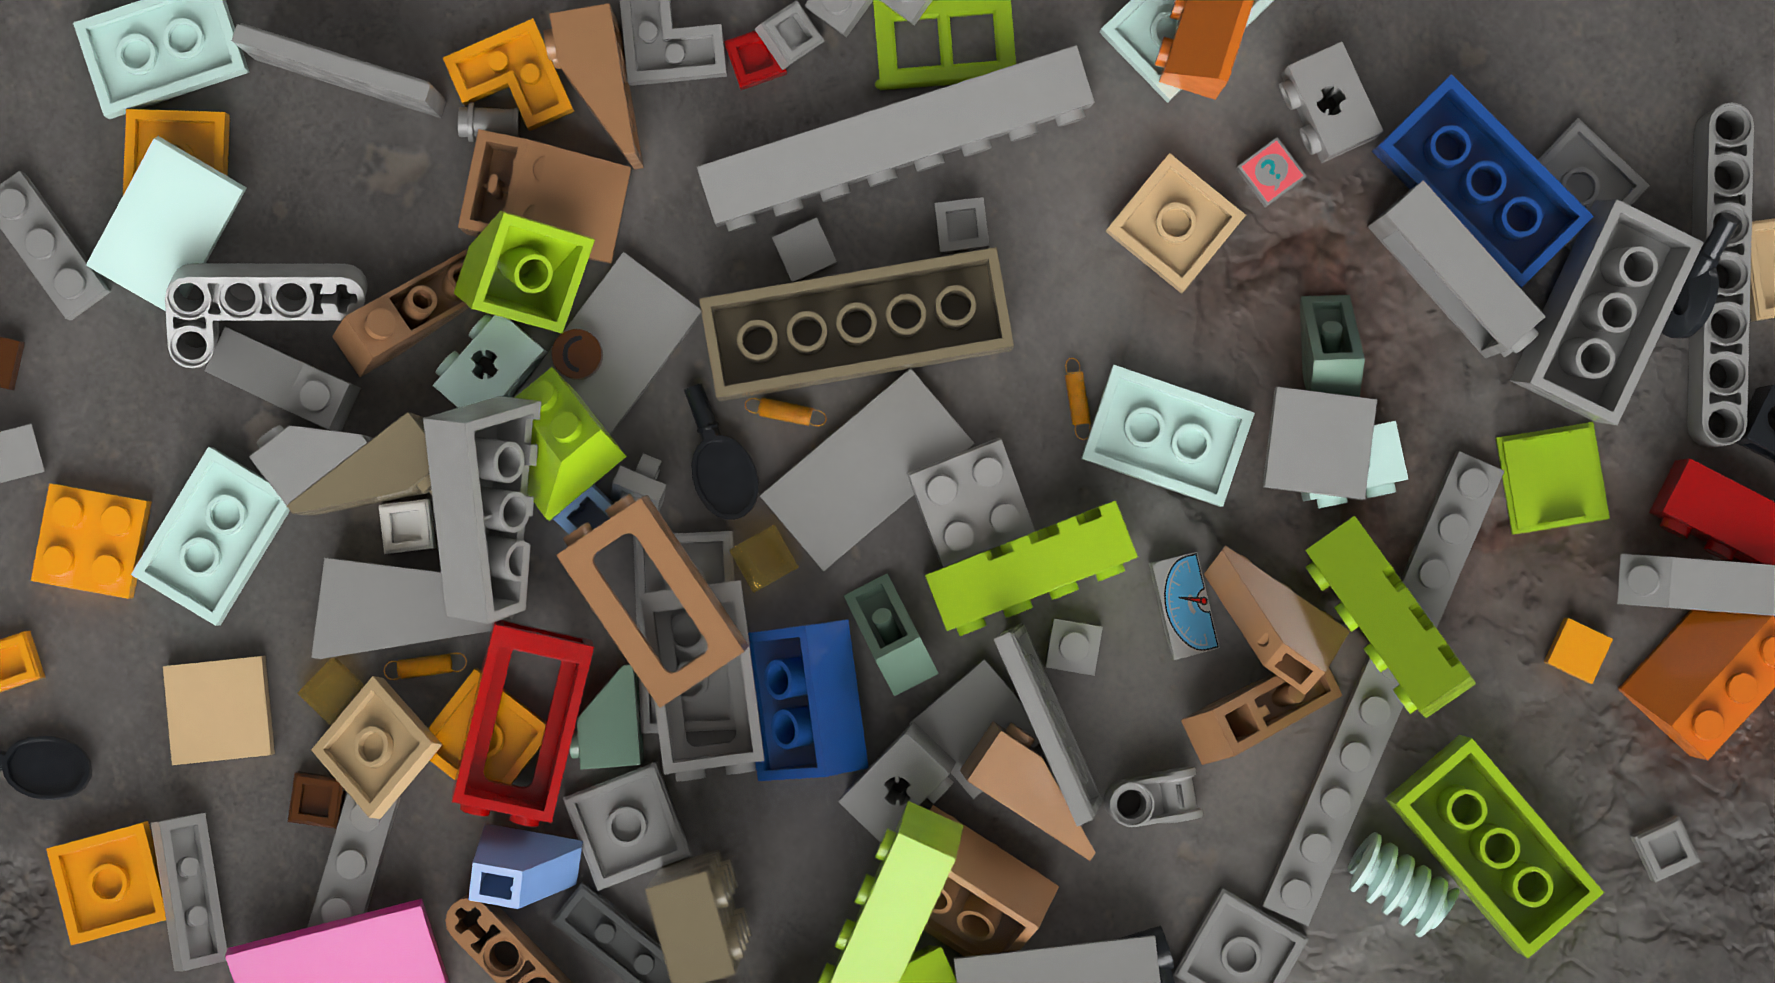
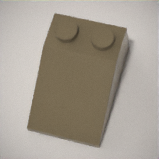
(381, 471)

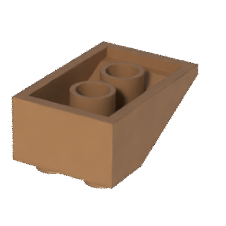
(592, 56)

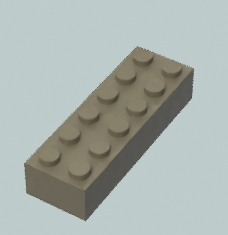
(856, 324)

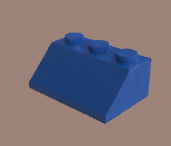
(807, 701)

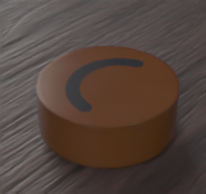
(577, 354)

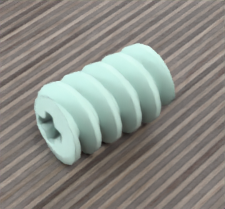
(1401, 884)

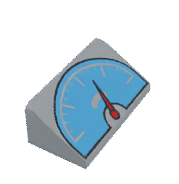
(1184, 605)

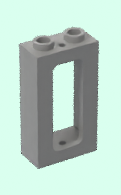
(1457, 273)
(677, 753)

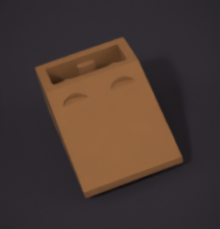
(547, 187)

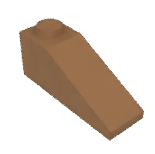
(1253, 715)
(1018, 777)

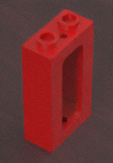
(538, 799)

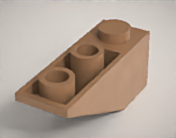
(401, 317)
(1277, 623)

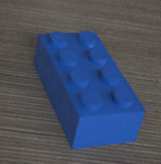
(1484, 179)

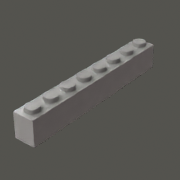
(896, 137)

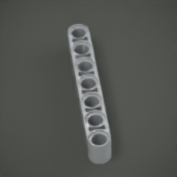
(1734, 300)

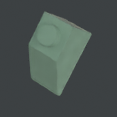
(1330, 345)
(890, 634)
(611, 725)

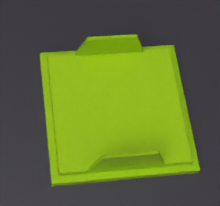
(1552, 478)

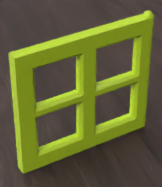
(947, 73)

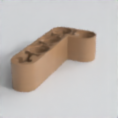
(531, 960)

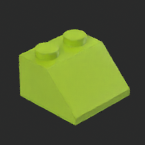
(524, 271)
(570, 442)

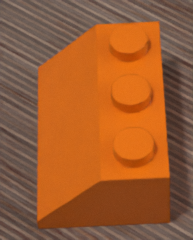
(1203, 44)
(1706, 678)

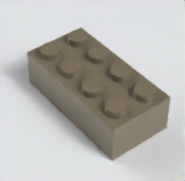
(698, 918)

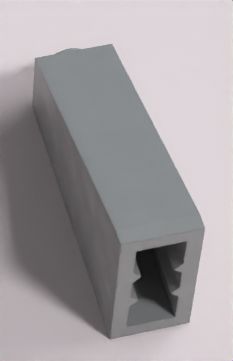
(382, 608)

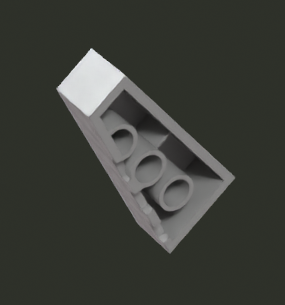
(482, 504)

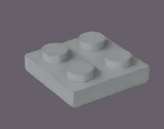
(970, 502)

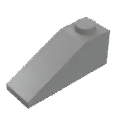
(282, 380)
(1696, 584)

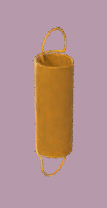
(1077, 398)
(785, 411)
(424, 666)

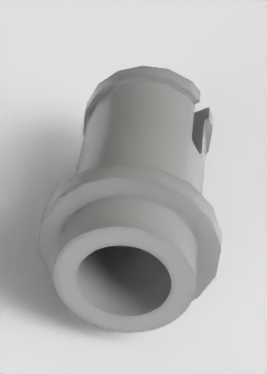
(488, 119)

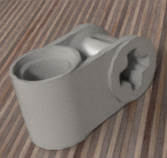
(1164, 797)

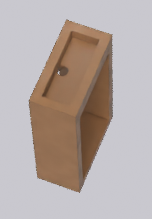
(682, 576)

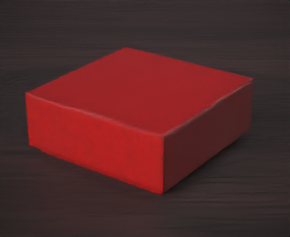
(752, 60)

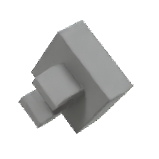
(640, 482)

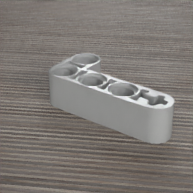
(267, 305)

